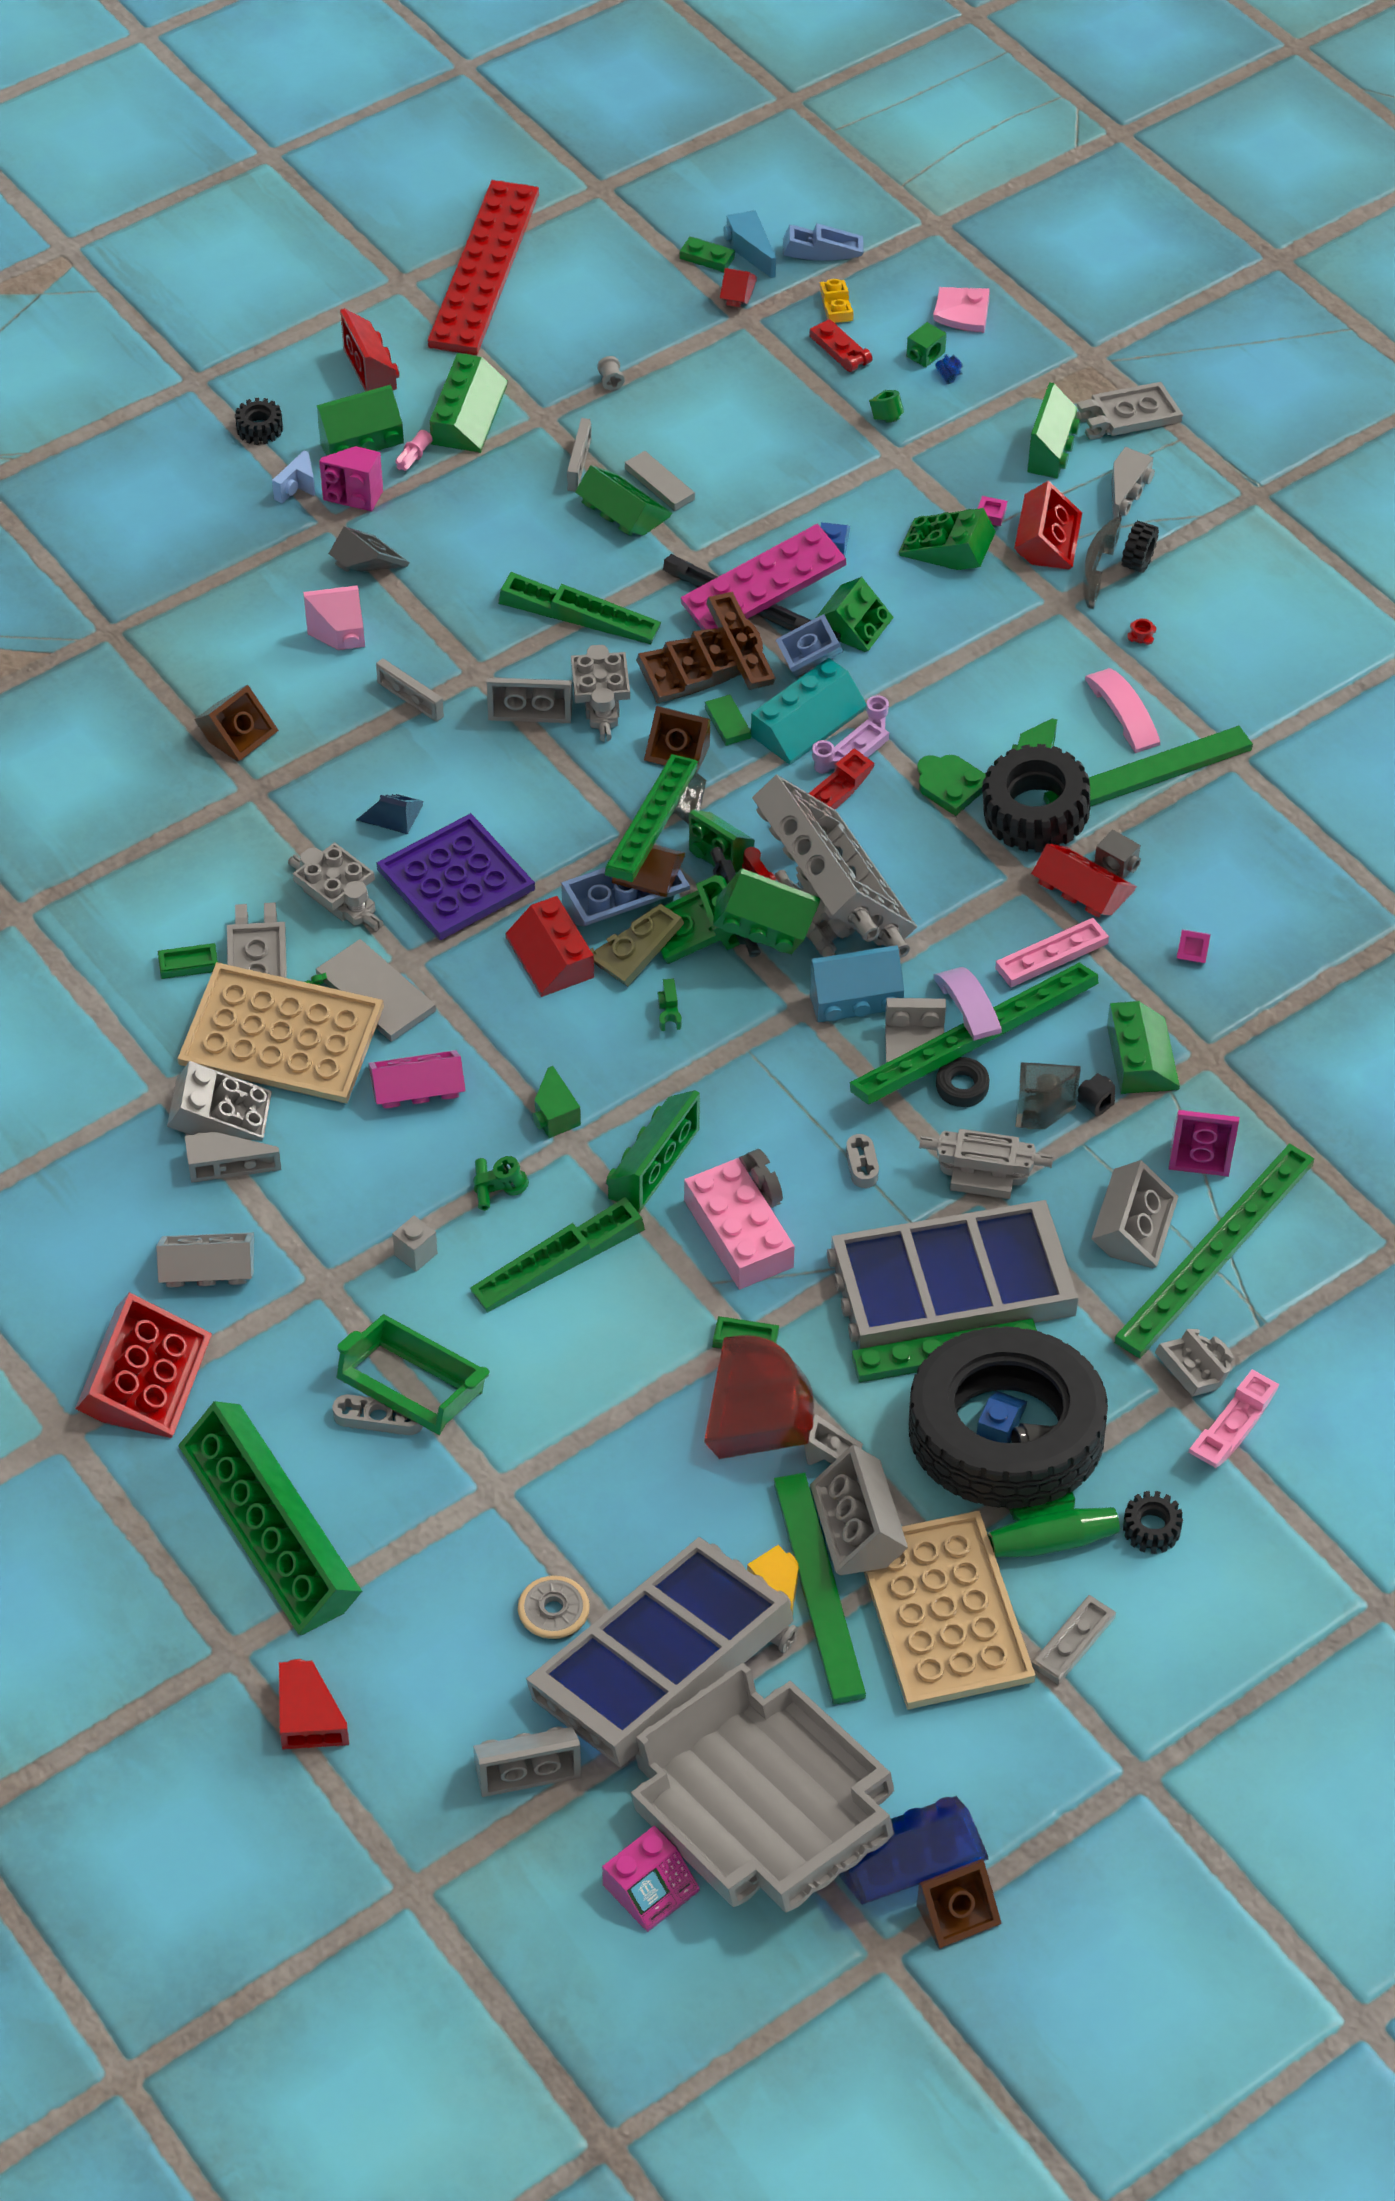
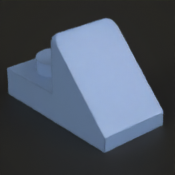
(293, 477)

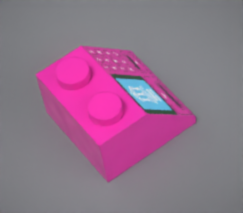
(649, 1878)

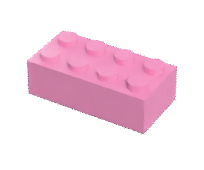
(739, 1223)

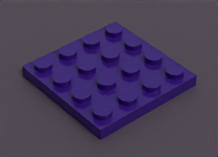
(455, 876)

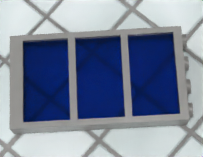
(952, 1274)
(659, 1648)

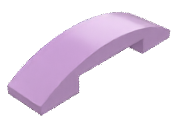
(971, 1000)

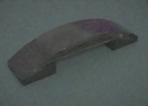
(1103, 542)

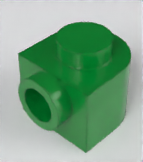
(887, 406)

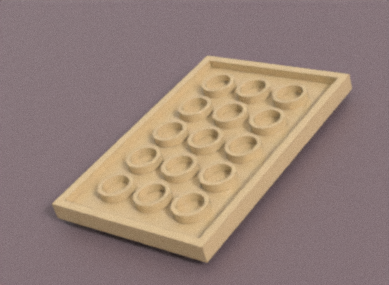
(282, 1032)
(949, 1614)

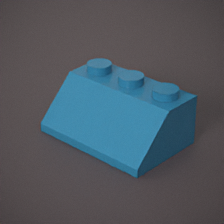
(855, 983)

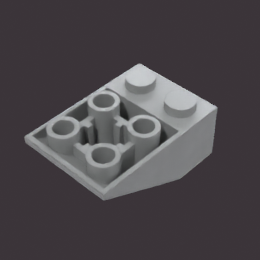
(218, 1103)

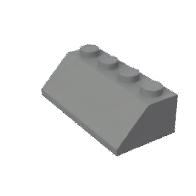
(858, 1513)

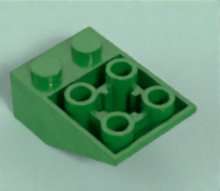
(950, 539)

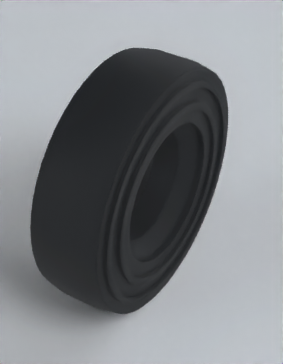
(962, 1097)

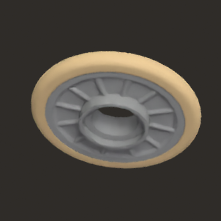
(559, 1624)

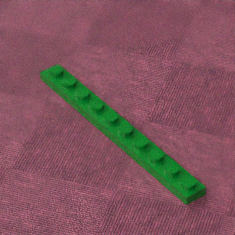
(958, 1041)
(1213, 1251)

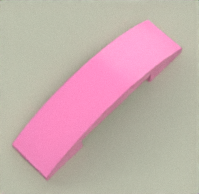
(1127, 707)
(1236, 1420)

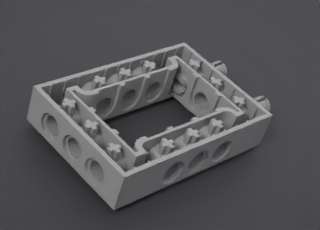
(834, 864)

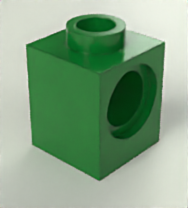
(926, 344)

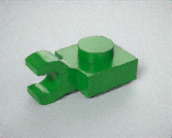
(668, 1001)

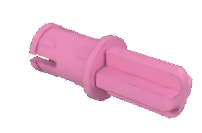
(413, 450)

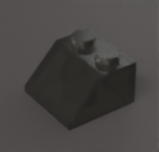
(1045, 1094)

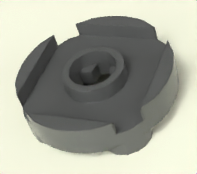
(765, 1181)

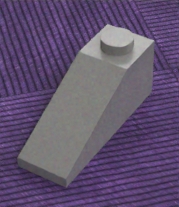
(225, 1156)

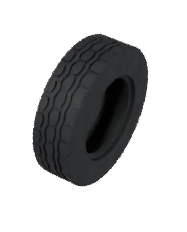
(997, 1471)

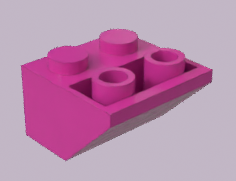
(352, 478)

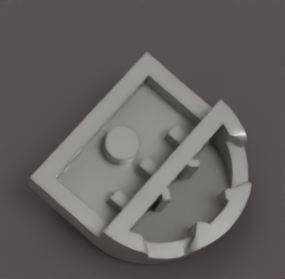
(1197, 1361)

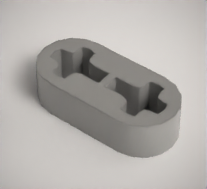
(868, 1160)

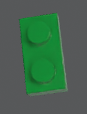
(707, 254)

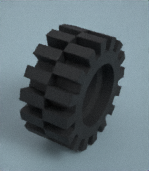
(259, 431)
(1140, 546)
(1158, 1507)

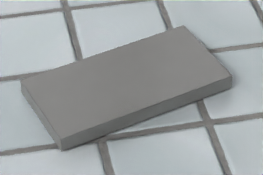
(366, 973)

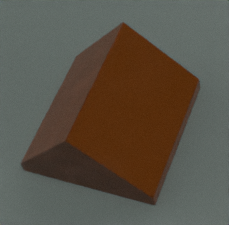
(677, 735)
(656, 872)
(958, 1903)

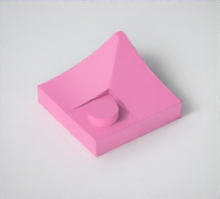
(962, 308)

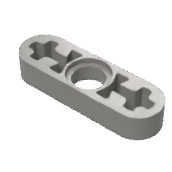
(369, 1404)

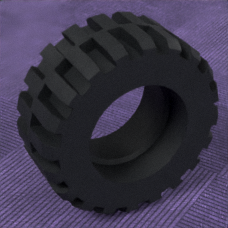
(1036, 770)

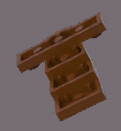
(708, 655)

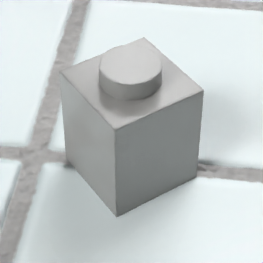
(414, 1243)

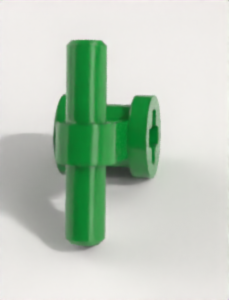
(498, 1179)

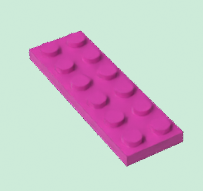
(770, 575)

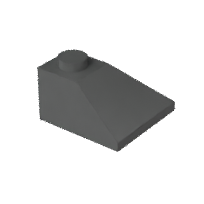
(364, 552)

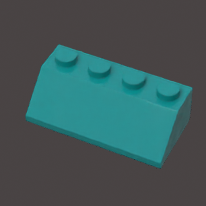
(807, 711)

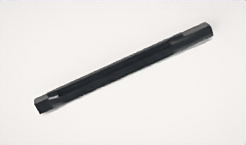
(699, 577)

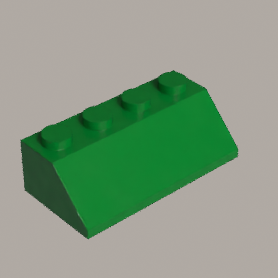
(467, 404)
(655, 1150)

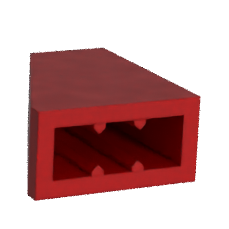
(307, 1708)

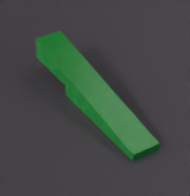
(576, 608)
(559, 1254)

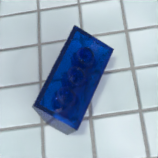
(922, 1847)

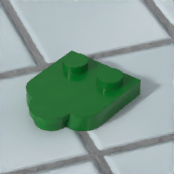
(949, 781)

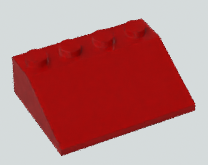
(144, 1368)

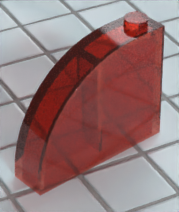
(758, 1399)

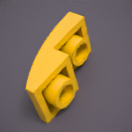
(836, 300)

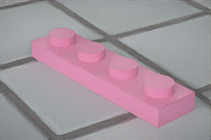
(1052, 952)

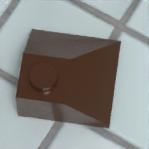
(237, 724)

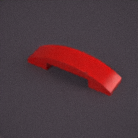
(842, 783)

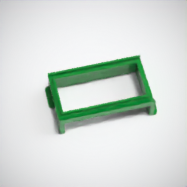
(419, 1351)

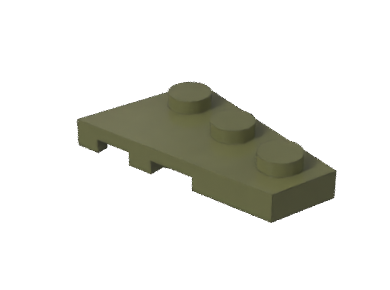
(632, 950)

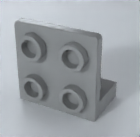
(912, 1023)

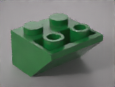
(856, 614)
(710, 831)

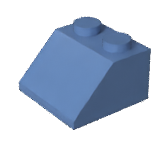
(809, 645)

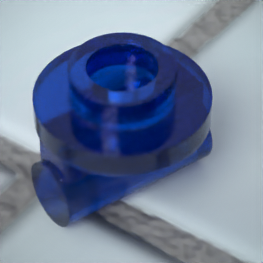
(949, 368)

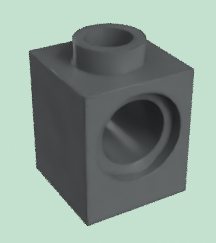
(1118, 854)

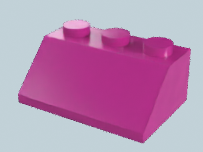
(417, 1078)

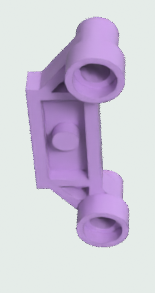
(865, 738)

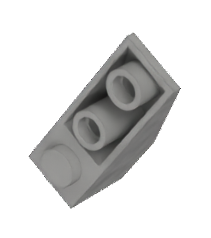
(1129, 477)

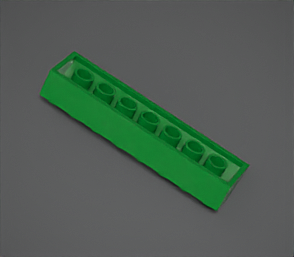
(269, 1517)

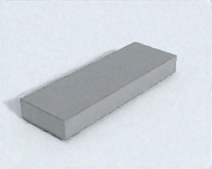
(579, 454)
(659, 480)
(409, 690)
(1073, 1639)

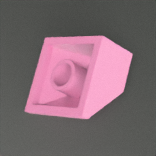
(335, 617)

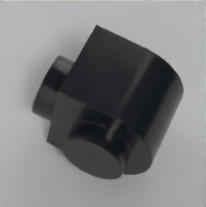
(1097, 1094)

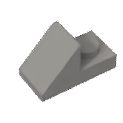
(827, 1442)

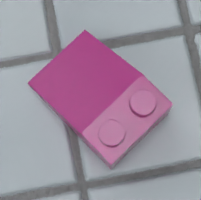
(1203, 1143)

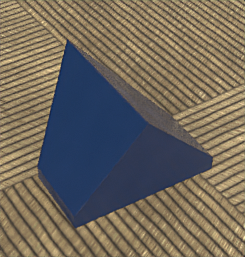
(393, 812)

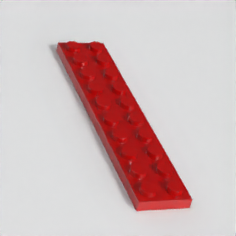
(483, 267)

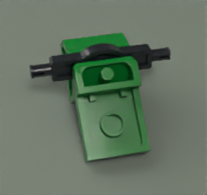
(698, 914)

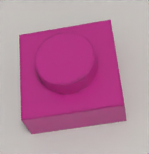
(994, 508)
(1193, 946)

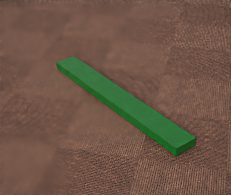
(1165, 765)
(651, 818)
(819, 1589)

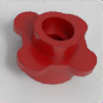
(1142, 631)

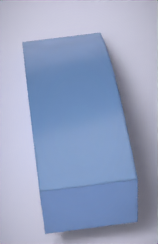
(821, 243)

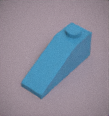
(750, 241)

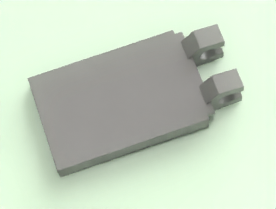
(1128, 410)
(257, 945)

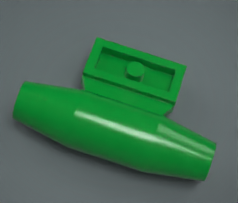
(1052, 1528)

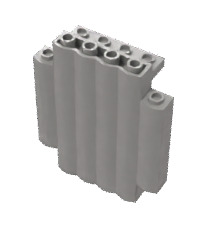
(761, 1790)

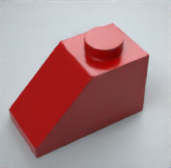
(737, 287)

